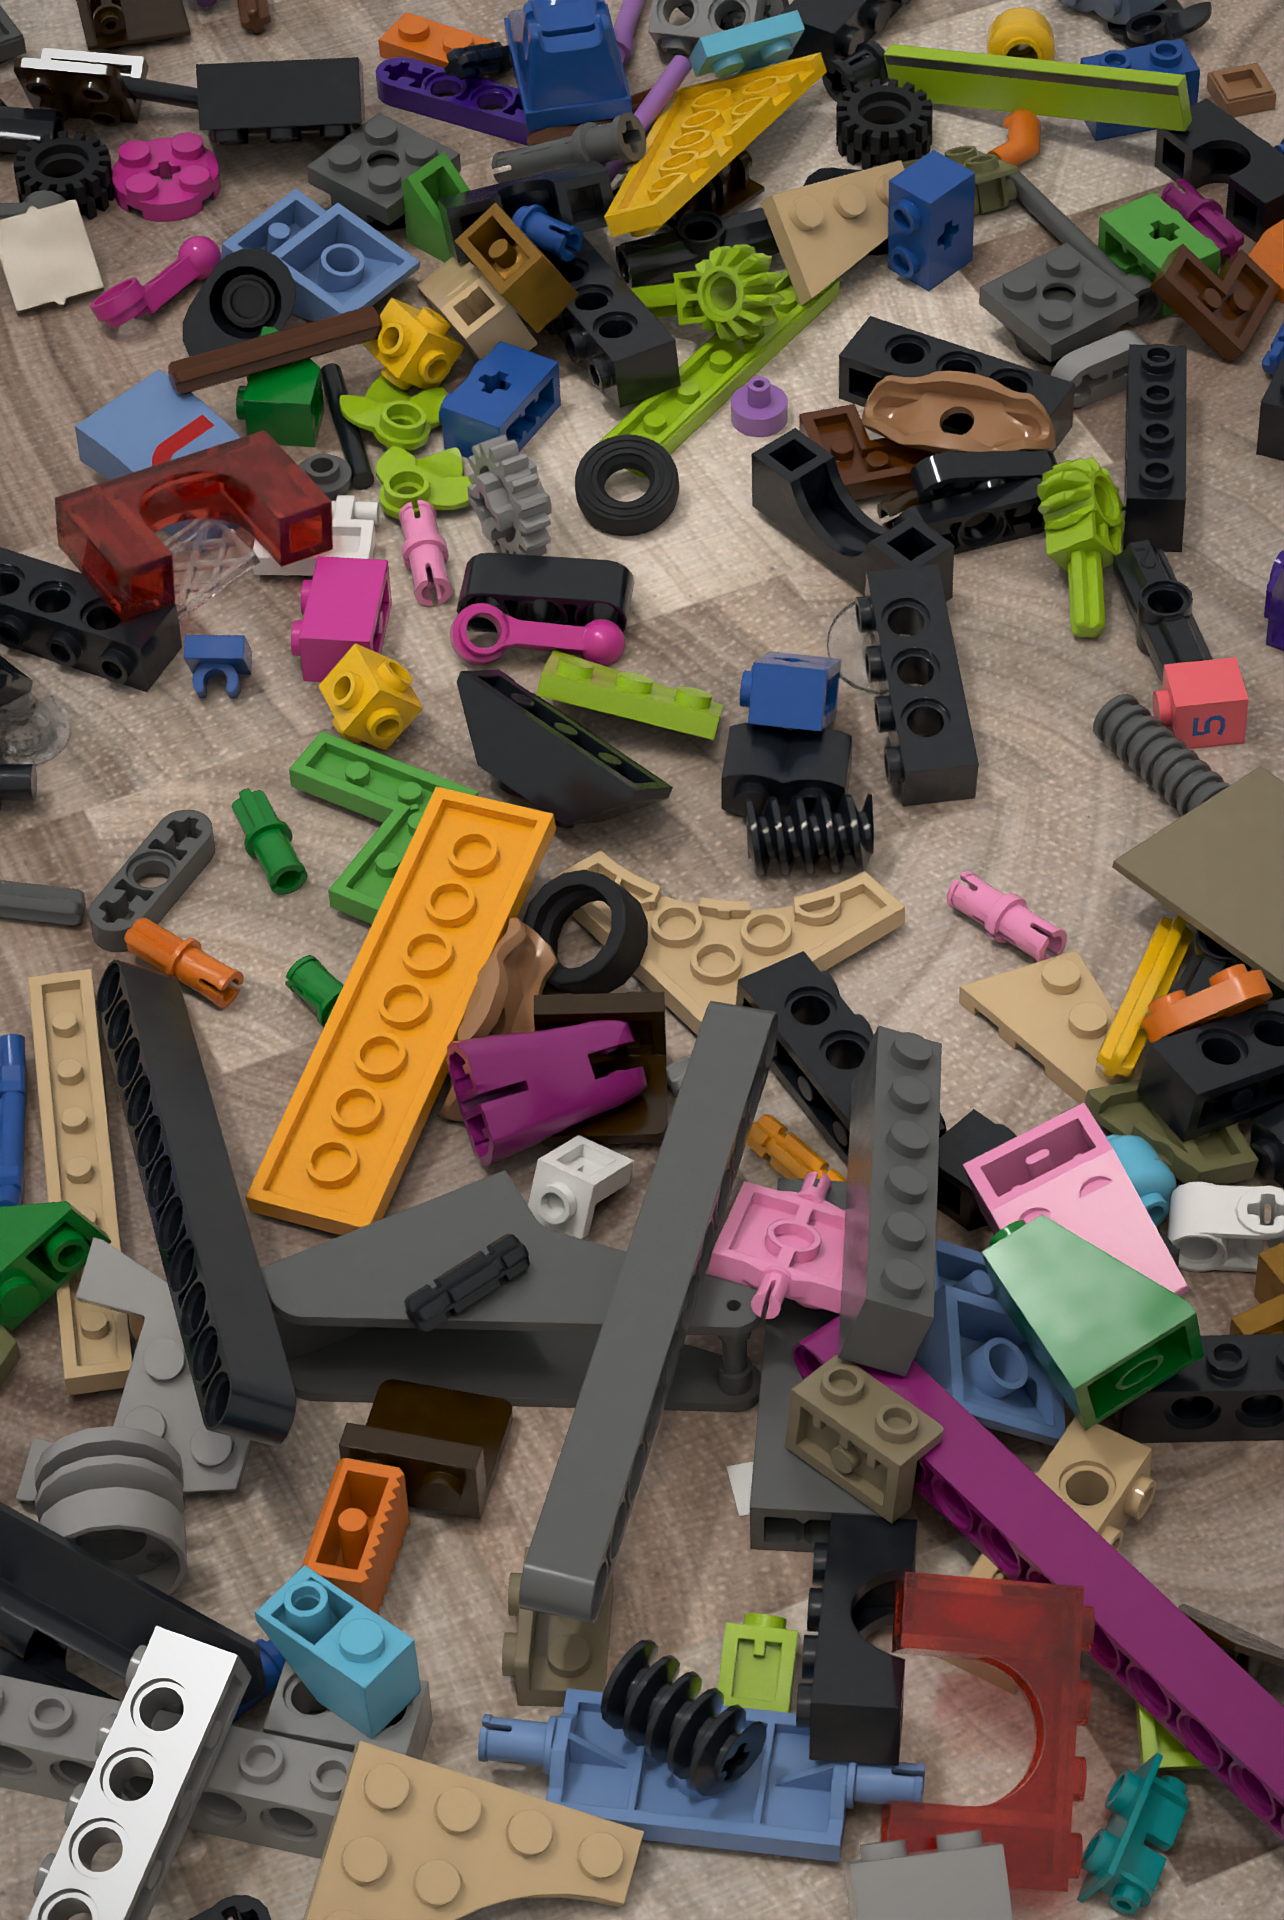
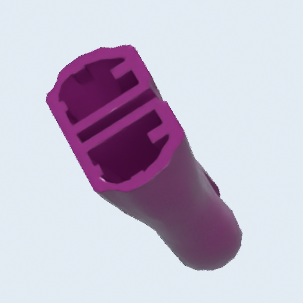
(536, 1084)

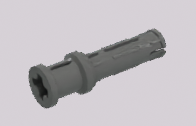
(589, 142)

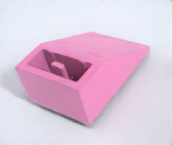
(1078, 1182)

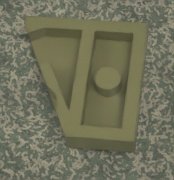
(1211, 1158)

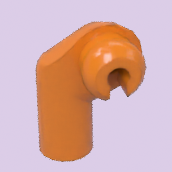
(1022, 136)

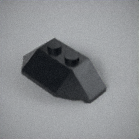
(549, 755)

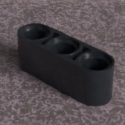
(547, 589)

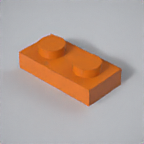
(424, 40)

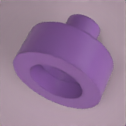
(759, 408)

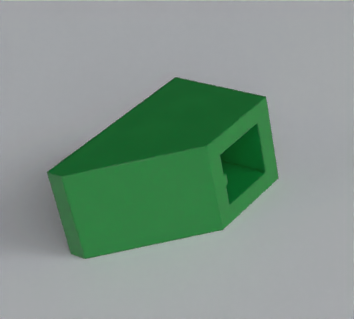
(284, 402)
(39, 1253)

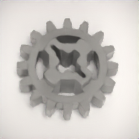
(509, 497)

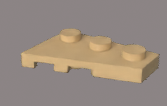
(830, 225)
(1054, 1015)

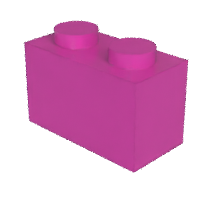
(341, 607)

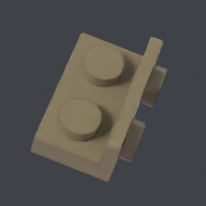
(860, 1435)
(555, 1651)

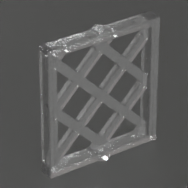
(217, 581)

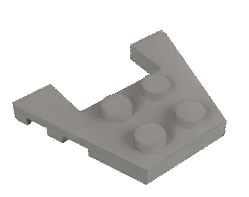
(159, 1382)

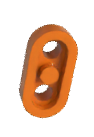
(1230, 993)

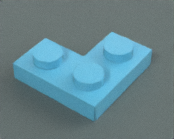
(747, 46)

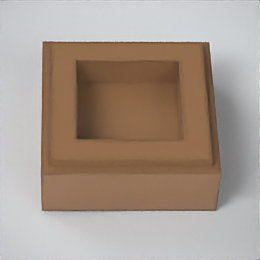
(1241, 90)

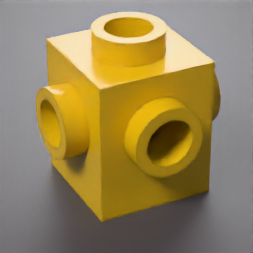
(423, 348)
(370, 697)

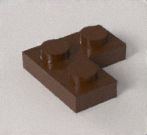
(1219, 307)
(865, 465)

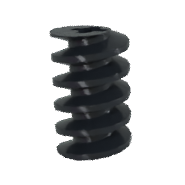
(810, 834)
(677, 1723)

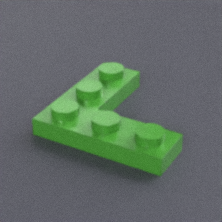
(377, 789)

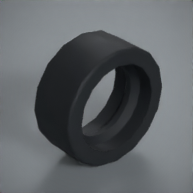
(625, 941)

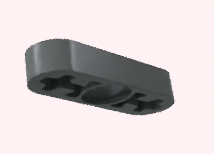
(153, 856)

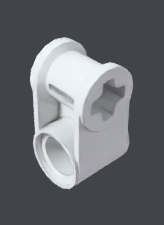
(1224, 1225)

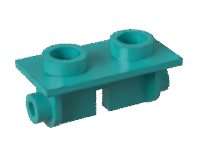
(1141, 1811)

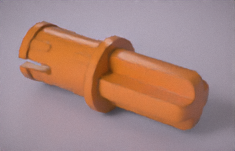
(184, 961)

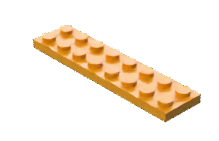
(397, 1013)

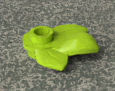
(394, 414)
(429, 479)

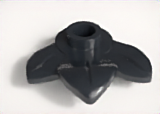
(1161, 23)

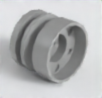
(119, 1499)

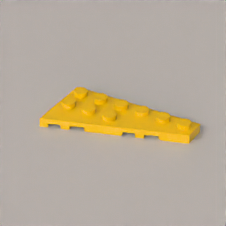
(701, 135)

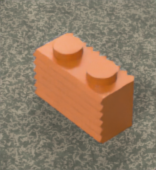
(360, 1529)

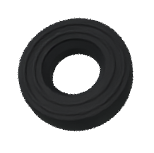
(636, 515)

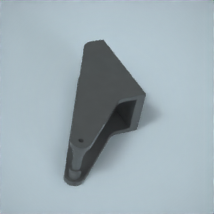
(522, 1343)

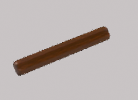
(274, 350)

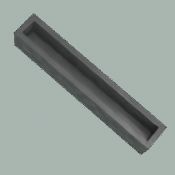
(891, 1202)

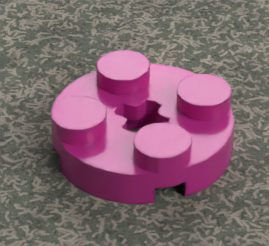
(144, 165)

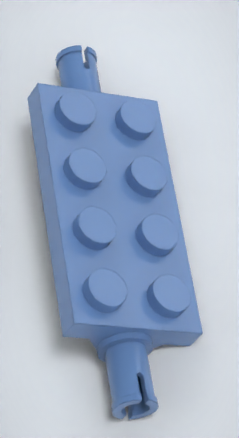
(775, 1808)

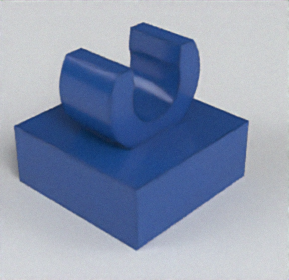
(217, 656)

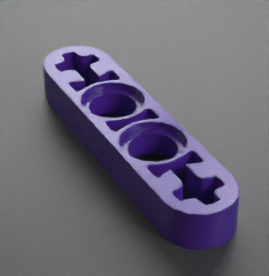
(414, 88)

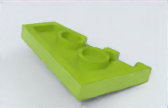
(628, 695)

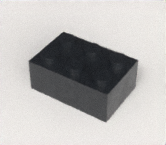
(280, 99)

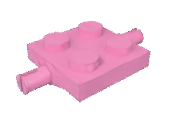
(784, 1246)

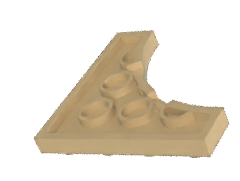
(706, 947)
(446, 1844)

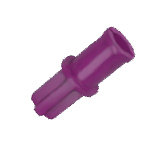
(1205, 216)

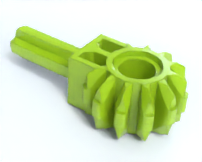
(711, 297)
(1082, 535)

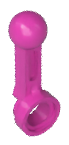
(130, 299)
(597, 641)

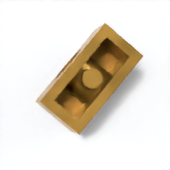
(516, 268)

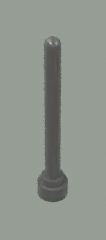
(1068, 232)

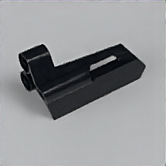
(71, 1598)

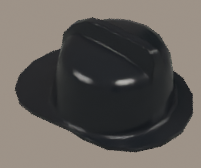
(238, 300)

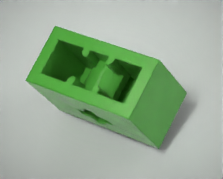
(1144, 235)

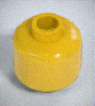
(1021, 34)

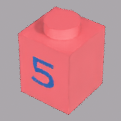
(1203, 702)

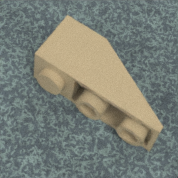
(474, 308)

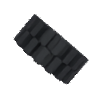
(883, 124)
(69, 168)

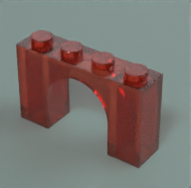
(245, 482)
(1037, 1642)

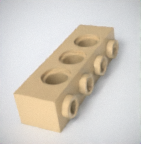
(1089, 1469)

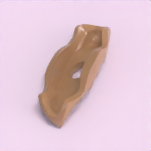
(915, 407)
(505, 992)

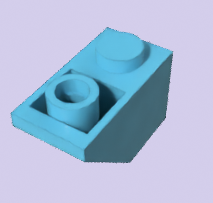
(342, 1651)

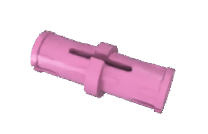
(425, 553)
(1006, 917)

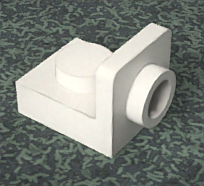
(573, 1181)

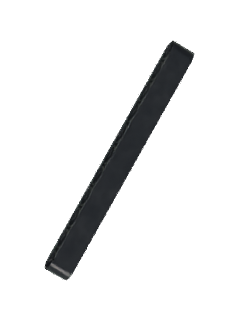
(195, 1207)

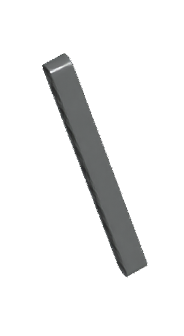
(648, 1316)

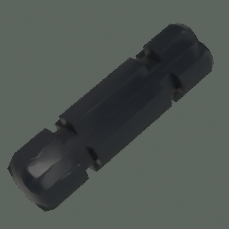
(478, 61)
(467, 1283)

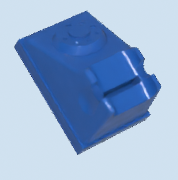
(566, 63)

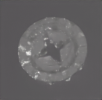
(43, 741)

